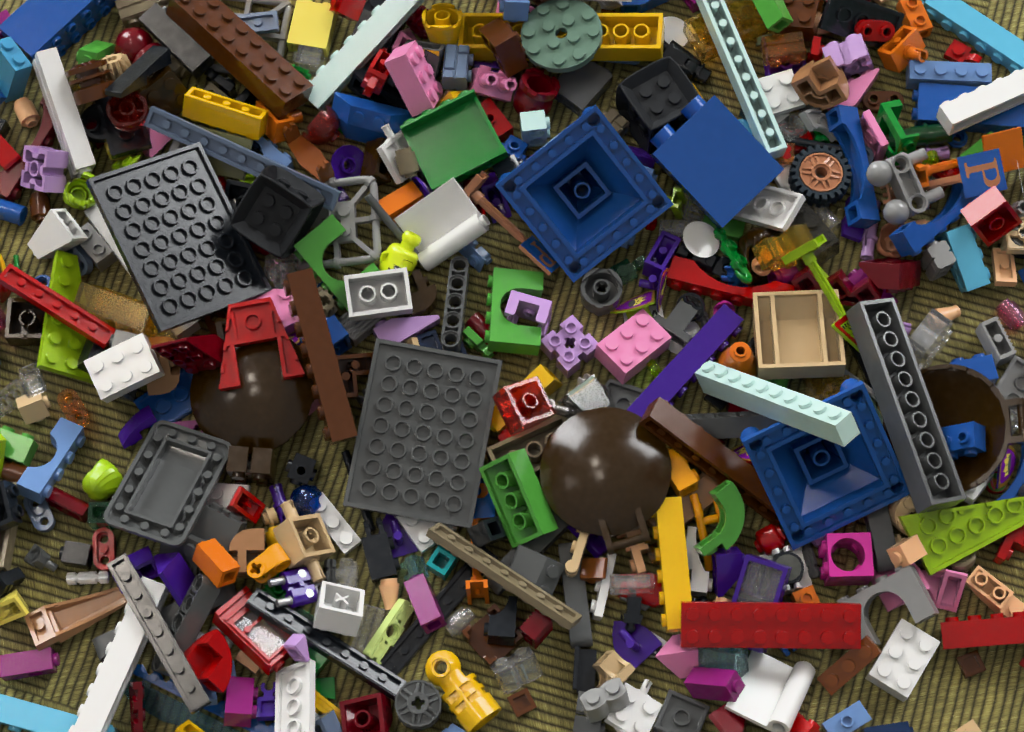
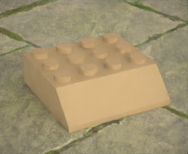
(796, 335)

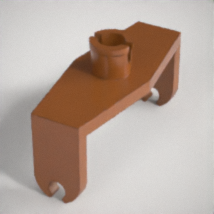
(307, 154)

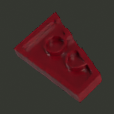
(137, 712)

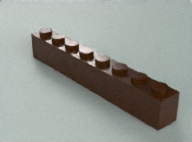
(707, 454)

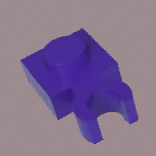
(266, 704)

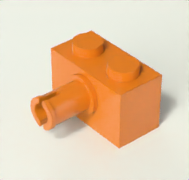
(904, 46)
(275, 125)

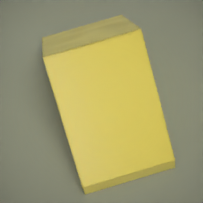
(12, 607)

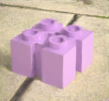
(850, 55)
(44, 169)
(569, 358)

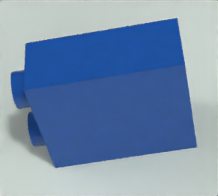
(714, 159)

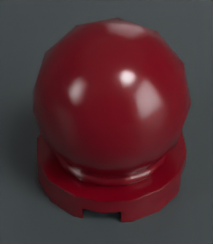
(134, 43)
(535, 91)

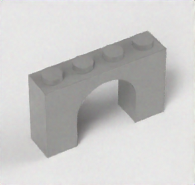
(905, 584)

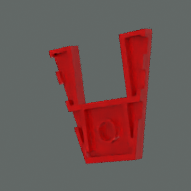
(252, 324)

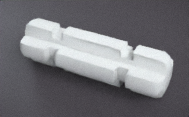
(90, 577)

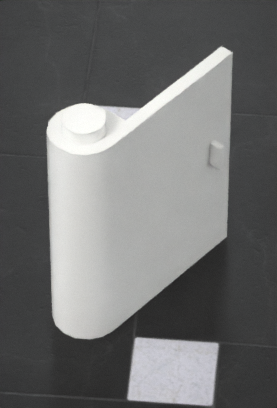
(444, 222)
(772, 692)

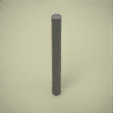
(385, 217)

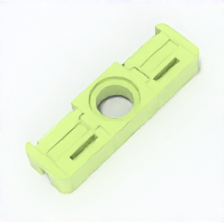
(380, 641)

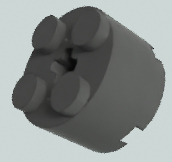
(601, 280)

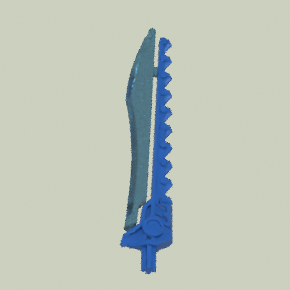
(177, 713)

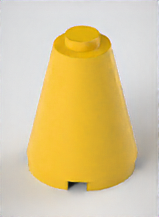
(442, 23)

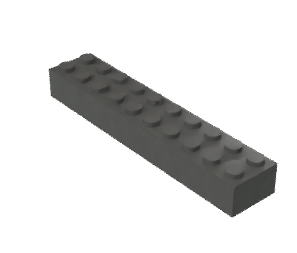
(905, 405)

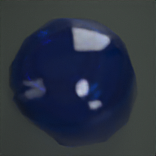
(306, 499)

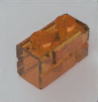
(783, 49)

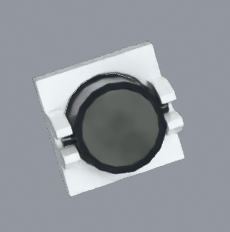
(799, 575)

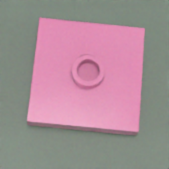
(873, 135)

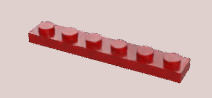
(56, 305)

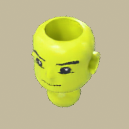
(401, 254)

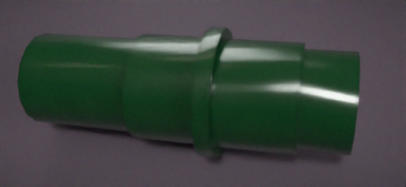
(929, 135)

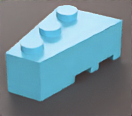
(969, 267)

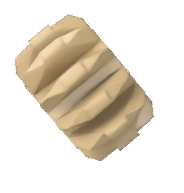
(117, 64)

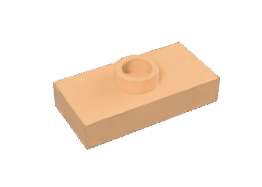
(1003, 268)

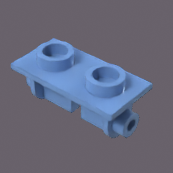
(476, 257)

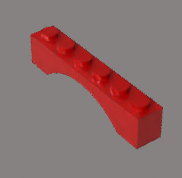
(687, 276)

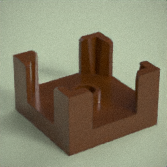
(488, 652)

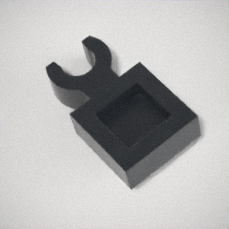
(225, 85)

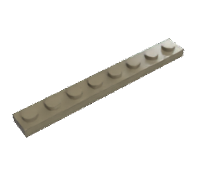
(505, 576)

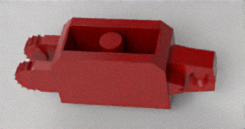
(376, 74)

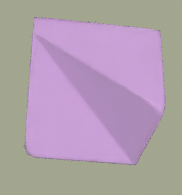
(297, 647)

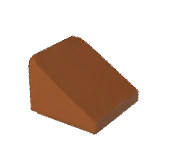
(593, 569)

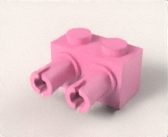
(492, 84)

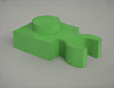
(473, 340)

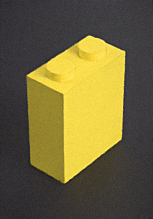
(312, 26)

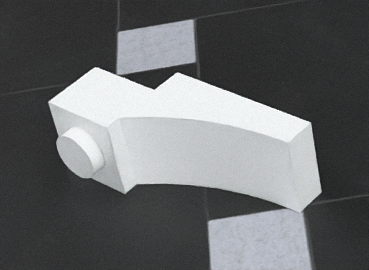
(699, 578)

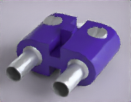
(297, 587)

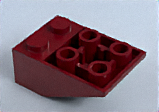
(193, 352)

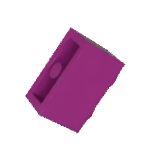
(239, 702)

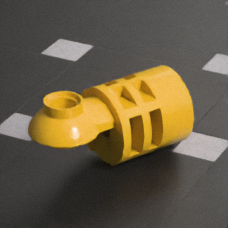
(462, 693)

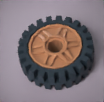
(823, 162)

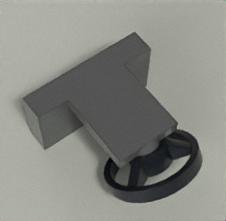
(680, 318)

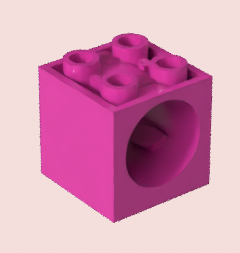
(860, 545)

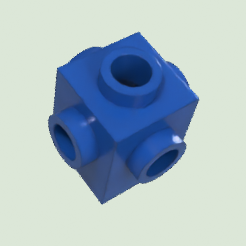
(516, 146)

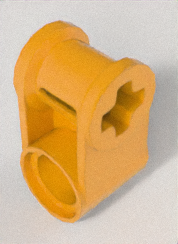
(269, 562)

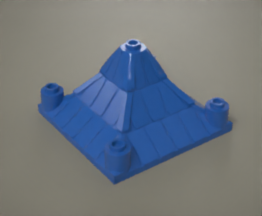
(584, 193)
(821, 483)

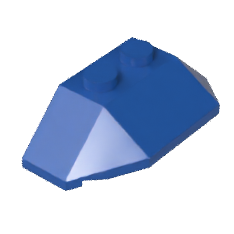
(363, 118)

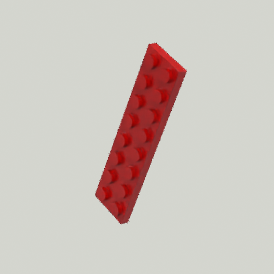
(770, 625)

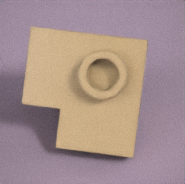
(612, 666)

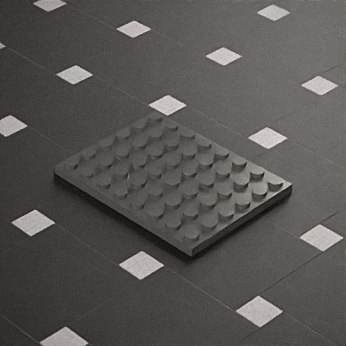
(423, 433)

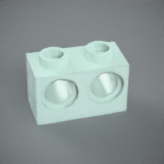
(534, 128)

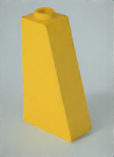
(550, 384)

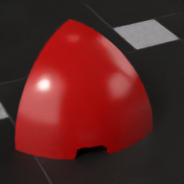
(211, 660)

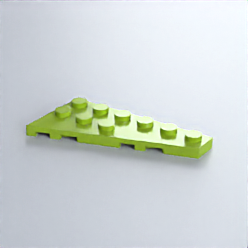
(59, 343)
(962, 530)

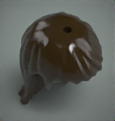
(745, 245)

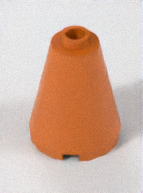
(739, 357)

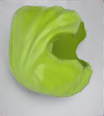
(78, 194)
(102, 480)

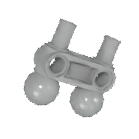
(904, 185)

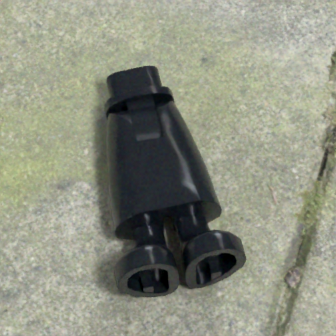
(687, 61)

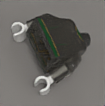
(585, 396)

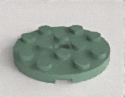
(566, 53)

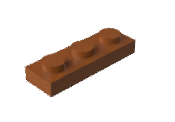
(849, 665)

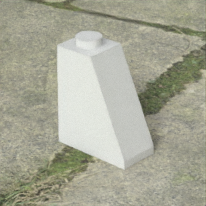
(56, 233)

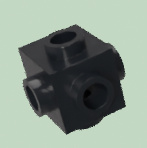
(298, 461)

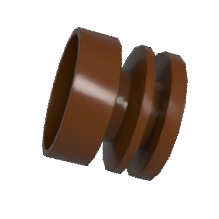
(90, 81)

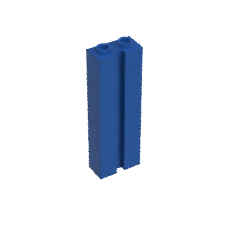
(931, 95)

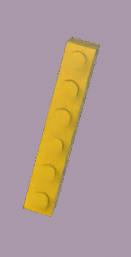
(672, 561)

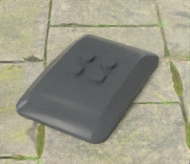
(168, 484)

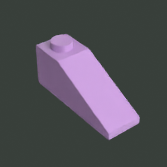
(403, 328)

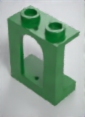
(888, 120)

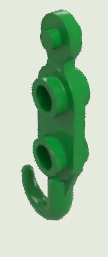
(738, 261)

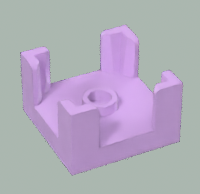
(529, 308)

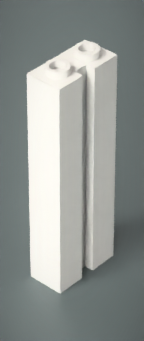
(63, 111)

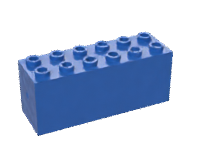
(53, 23)

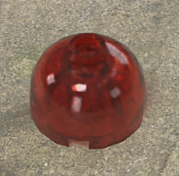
(128, 113)
(323, 127)

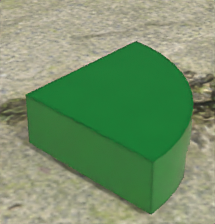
(326, 687)

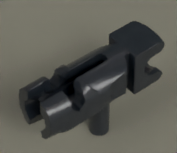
(712, 265)

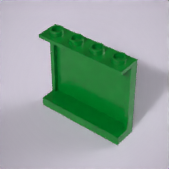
(453, 140)

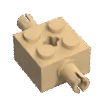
(304, 540)

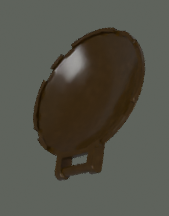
(969, 396)
(264, 409)
(606, 474)

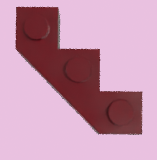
(848, 293)

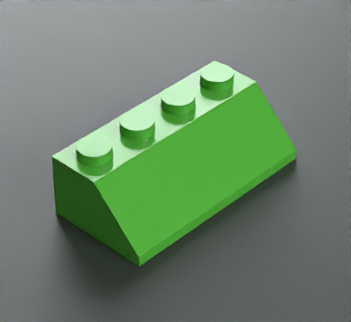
(518, 498)

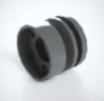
(430, 711)

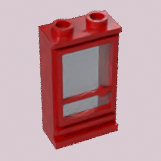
(252, 633)

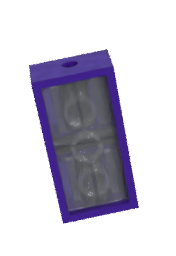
(761, 582)

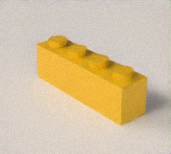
(225, 113)

